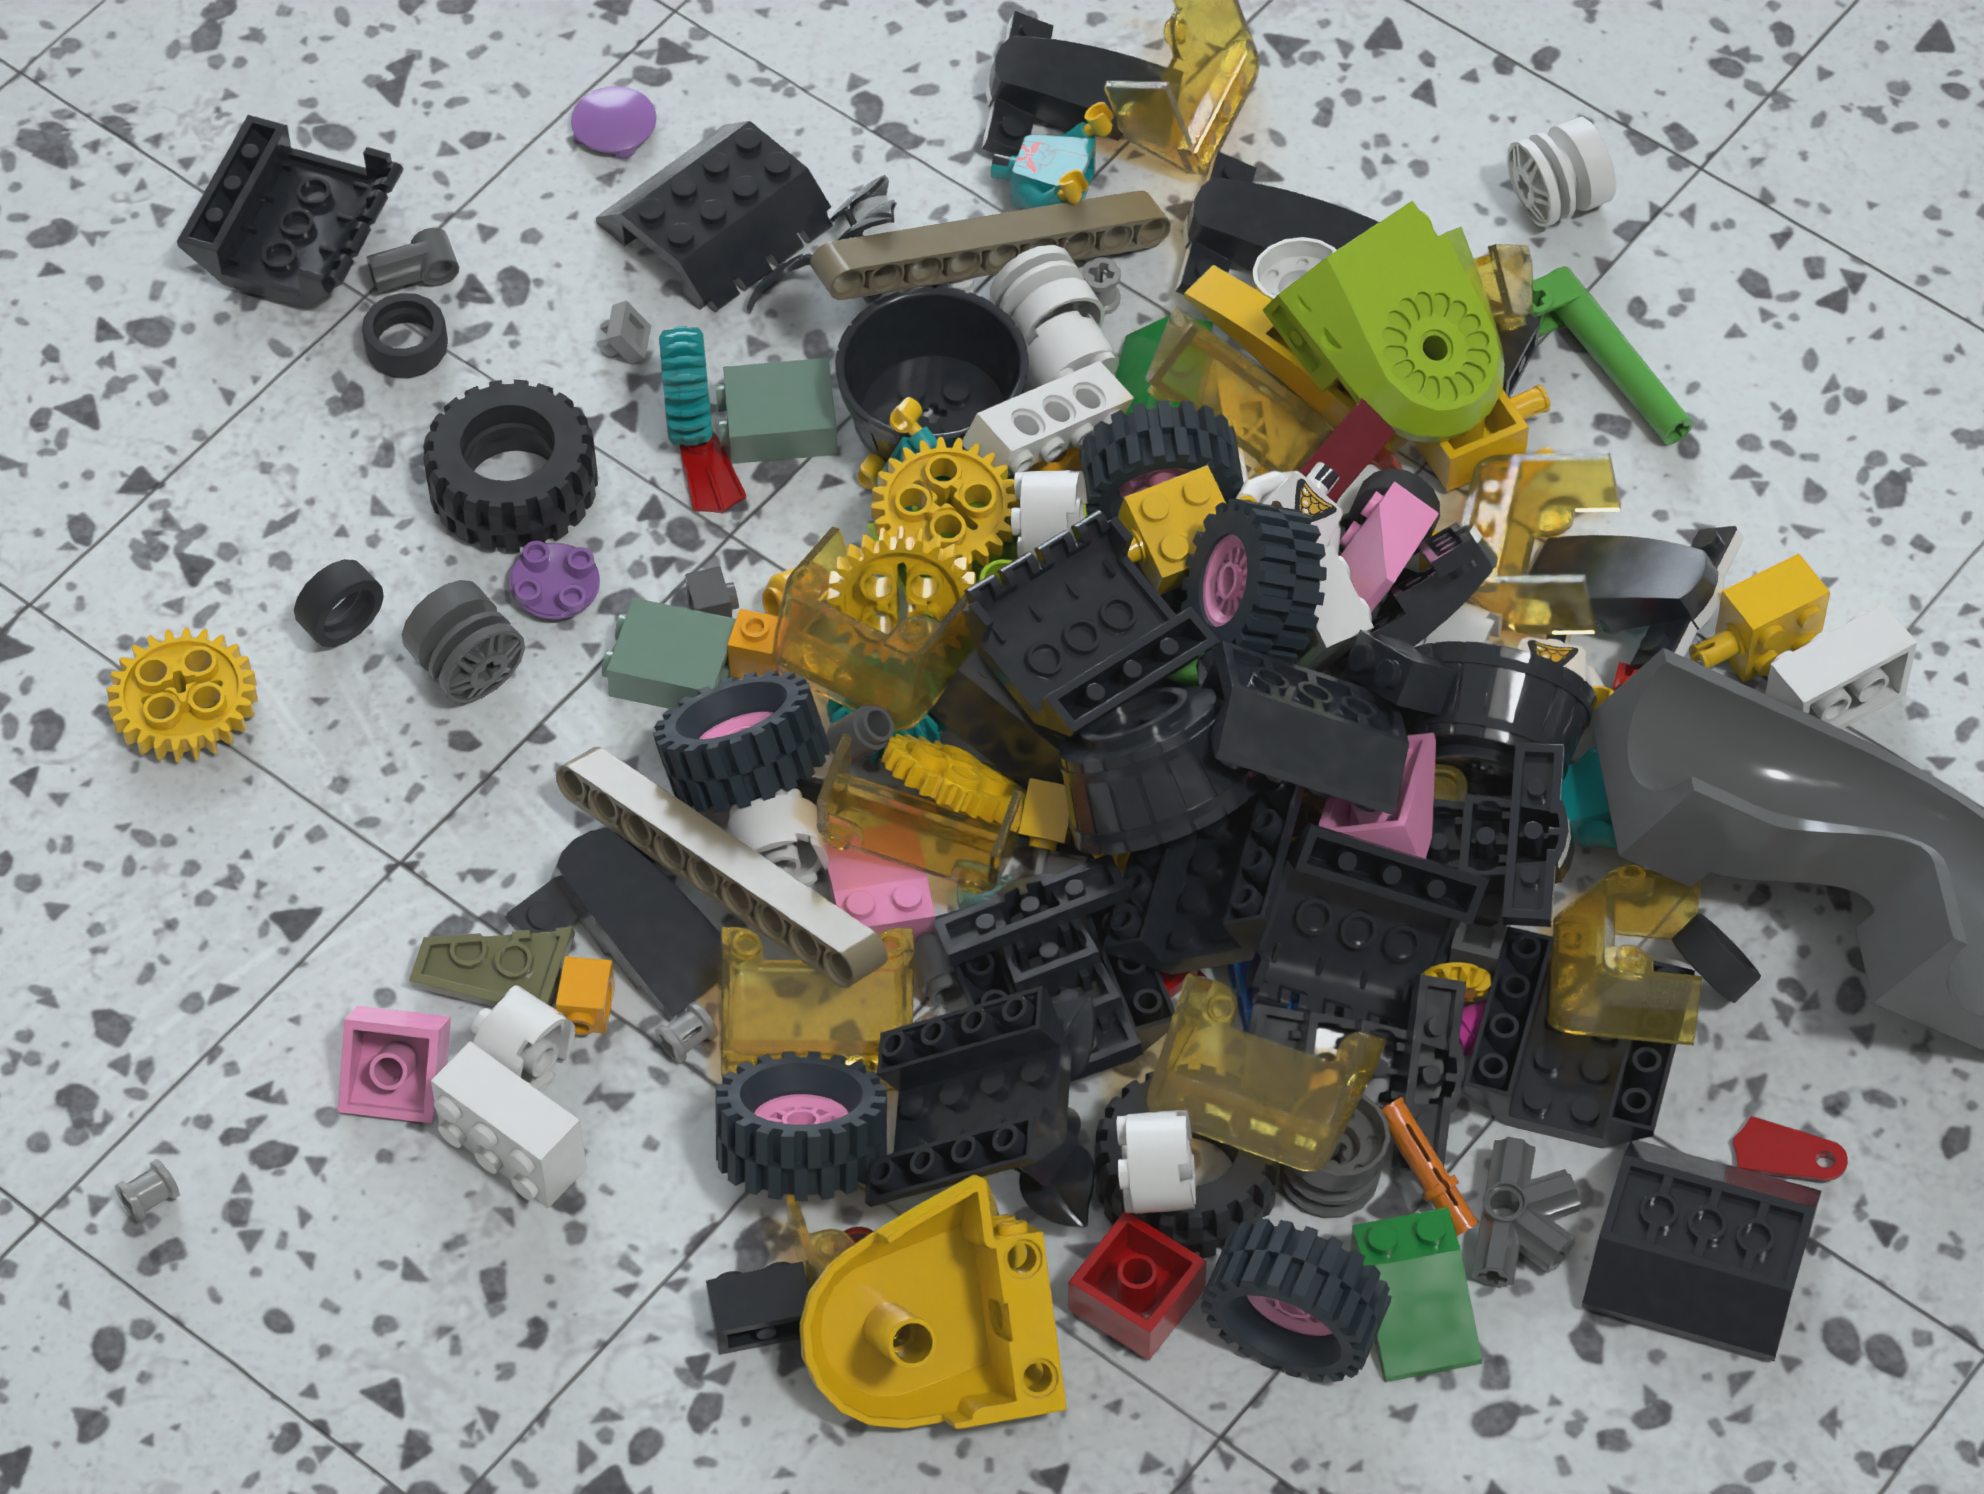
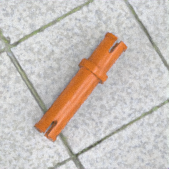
(1427, 1166)

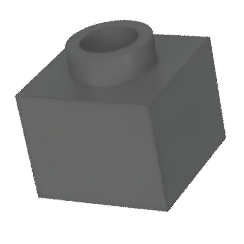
(710, 593)

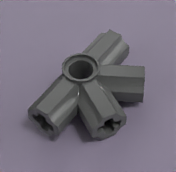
(1532, 1226)

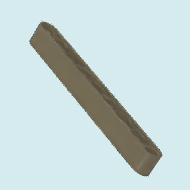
(986, 244)
(722, 867)

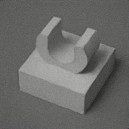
(625, 333)

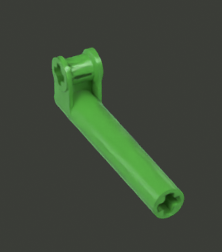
(1565, 301)

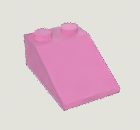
(1385, 541)
(1412, 820)
(880, 891)

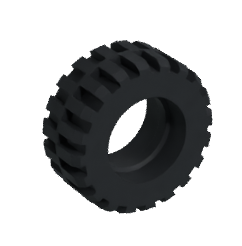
(504, 421)
(1237, 1196)

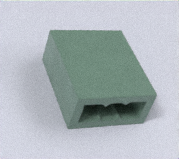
(777, 411)
(666, 653)

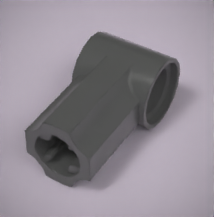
(425, 258)

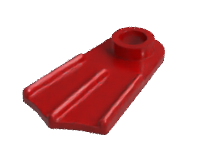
(711, 477)
(1787, 1152)

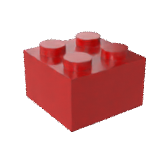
(1137, 1285)

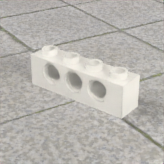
(1048, 418)

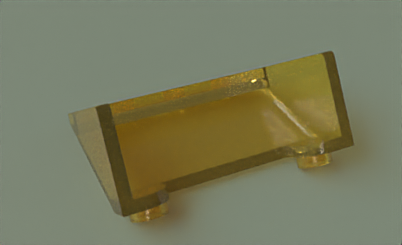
(1265, 414)
(795, 1008)
(1254, 1088)

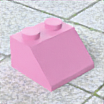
(391, 1063)

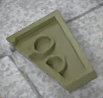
(489, 966)

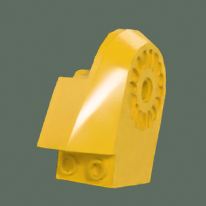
(970, 1311)

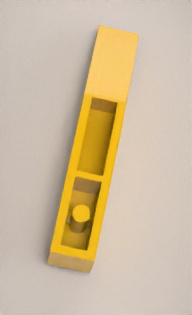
(1240, 314)

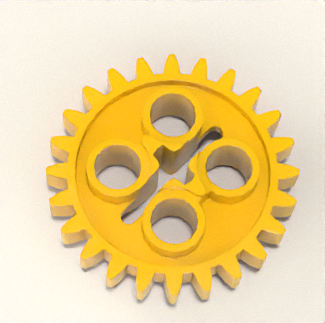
(947, 503)
(862, 595)
(182, 694)
(950, 777)

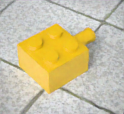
(1497, 434)
(1165, 523)
(1764, 618)

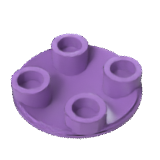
(613, 120)
(554, 579)

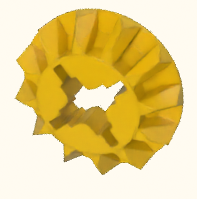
(1476, 978)

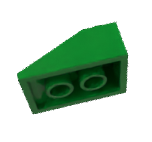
(1430, 1308)

